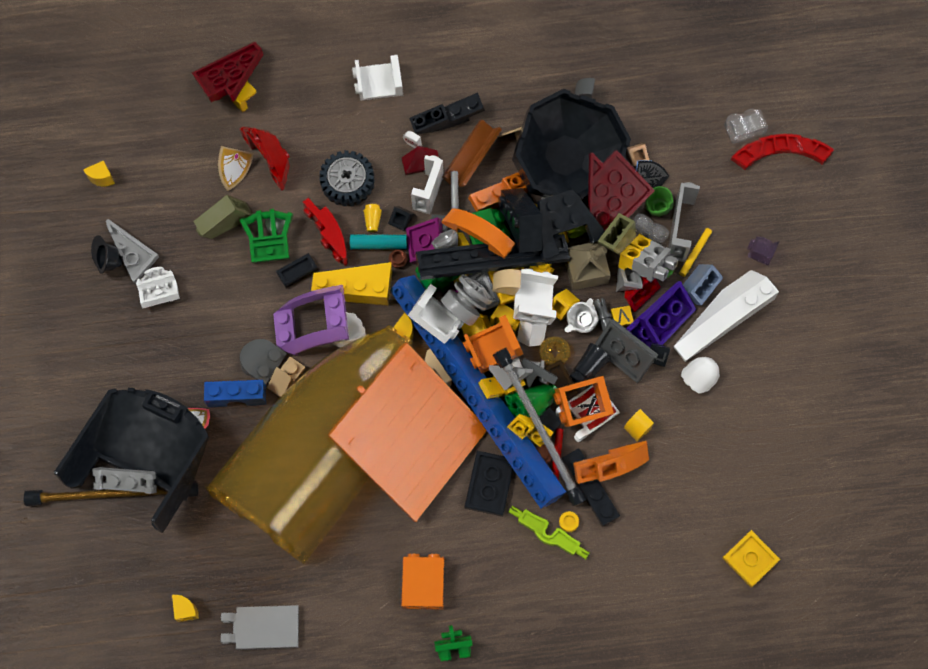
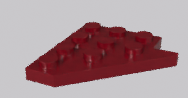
(228, 73)
(614, 188)

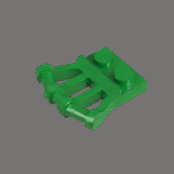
(268, 247)

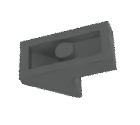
(544, 376)

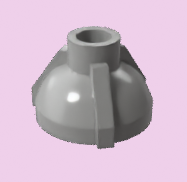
(446, 240)

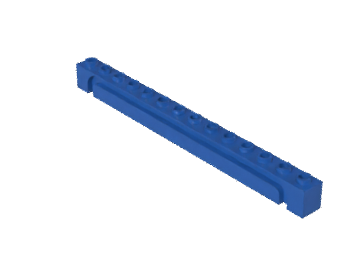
(491, 412)

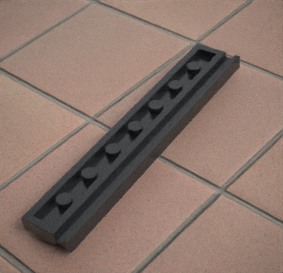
(478, 259)

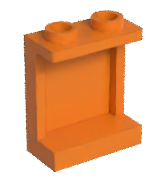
(489, 342)
(423, 582)

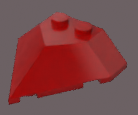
(271, 150)

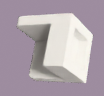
(531, 333)

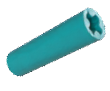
(378, 241)

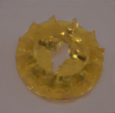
(548, 345)

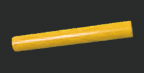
(695, 252)

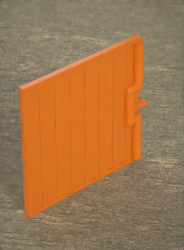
(408, 431)

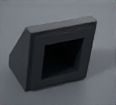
(400, 218)

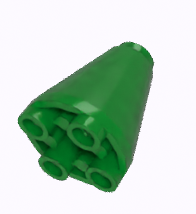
(540, 397)

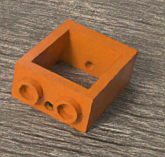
(601, 395)

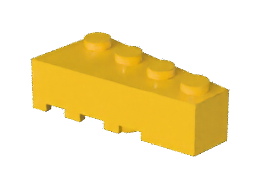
(360, 284)

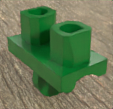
(462, 643)

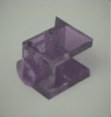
(762, 249)

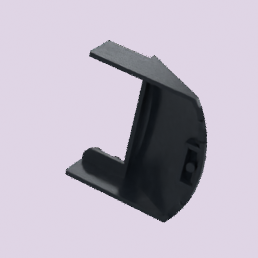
(140, 433)

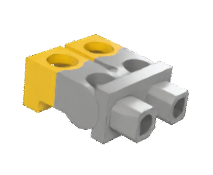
(647, 259)

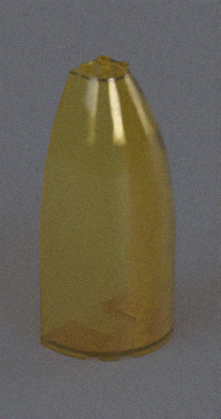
(288, 469)

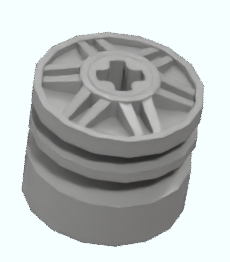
(464, 303)

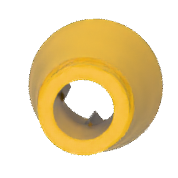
(372, 217)

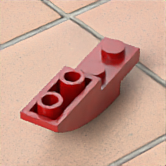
(329, 230)

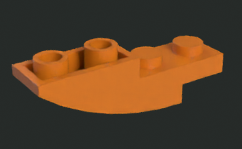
(489, 196)
(612, 465)

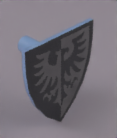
(652, 172)

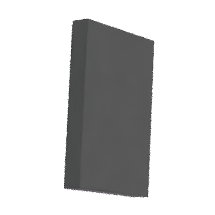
(626, 350)

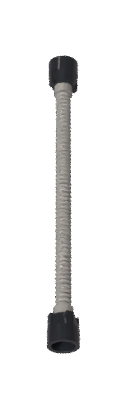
(574, 492)

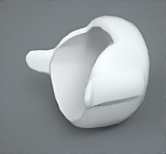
(582, 317)

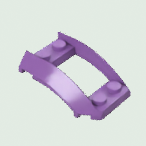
(335, 318)

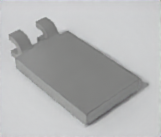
(263, 627)

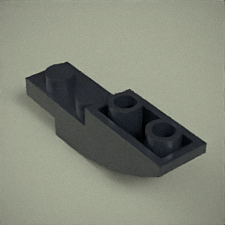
(447, 116)

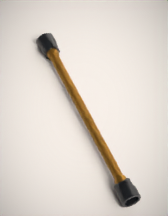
(37, 497)

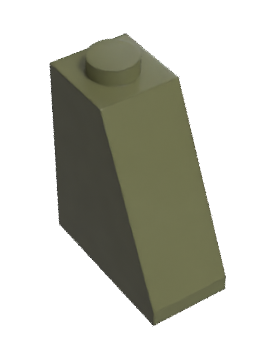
(222, 217)
(618, 234)

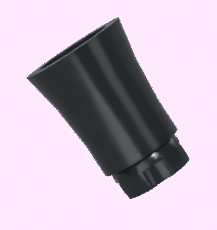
(590, 363)

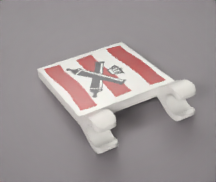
(584, 405)

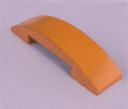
(480, 229)

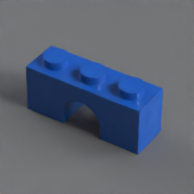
(223, 392)

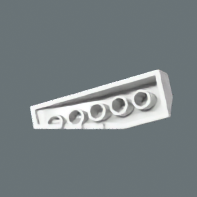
(726, 312)

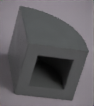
(585, 87)

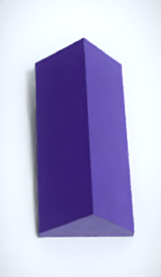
(663, 316)

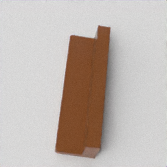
(472, 152)

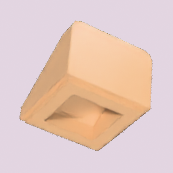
(637, 153)

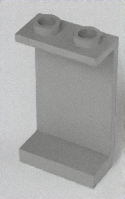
(680, 247)

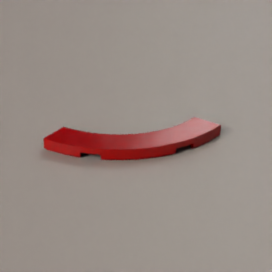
(781, 144)

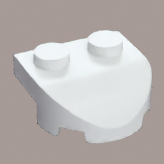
(157, 287)

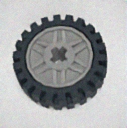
(344, 190)

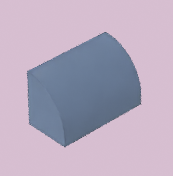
(702, 283)

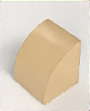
(507, 281)

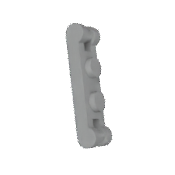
(124, 480)

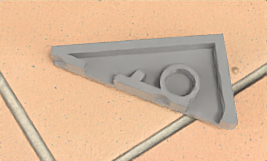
(134, 253)

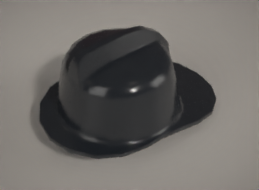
(104, 255)

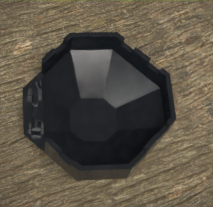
(558, 141)

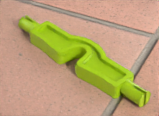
(558, 538)

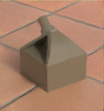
(587, 266)

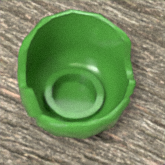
(660, 201)

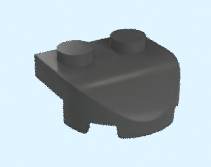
(260, 359)

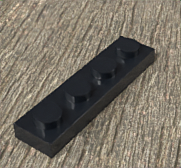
(593, 490)

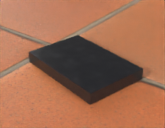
(489, 484)

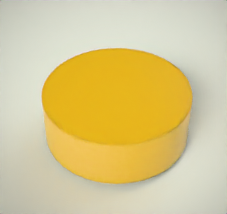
(569, 521)

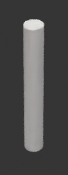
(454, 190)

